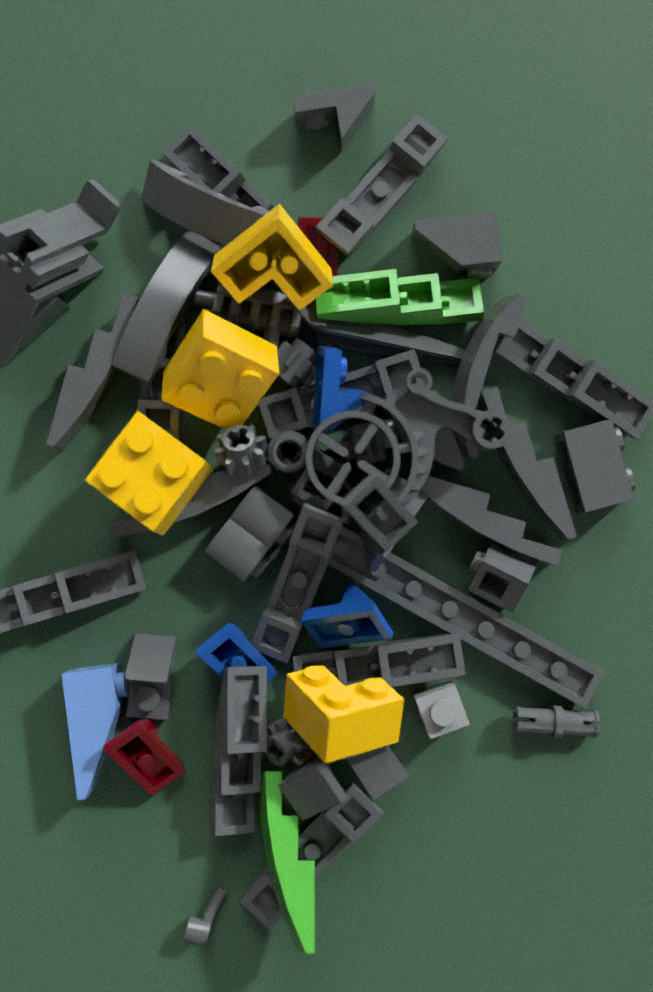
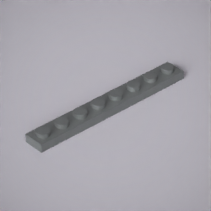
(473, 620)

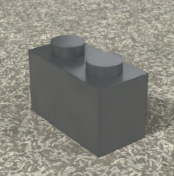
(595, 466)

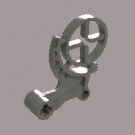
(420, 416)

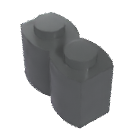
(251, 533)

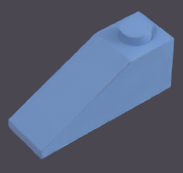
(93, 709)

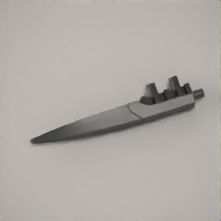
(278, 316)

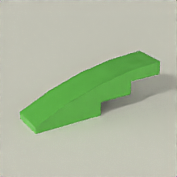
(410, 300)
(291, 878)

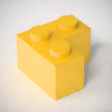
(274, 251)
(341, 718)

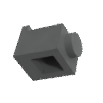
(305, 492)
(501, 576)

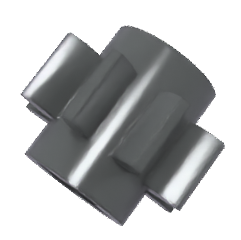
(296, 363)
(241, 450)
(373, 452)
(286, 745)

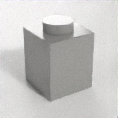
(440, 708)

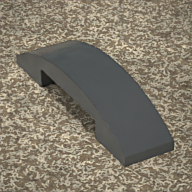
(383, 186)
(195, 205)
(163, 306)
(498, 323)
(294, 407)
(297, 582)
(320, 842)

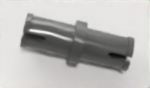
(556, 721)

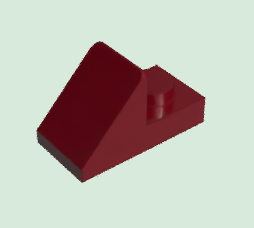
(145, 756)

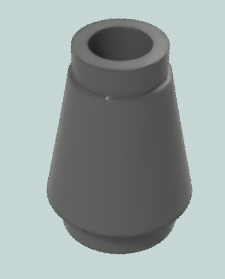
(288, 463)

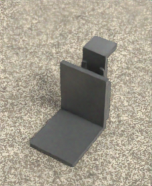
(46, 256)

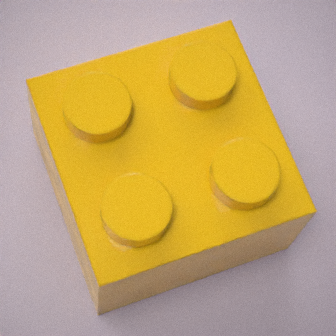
(219, 371)
(149, 474)

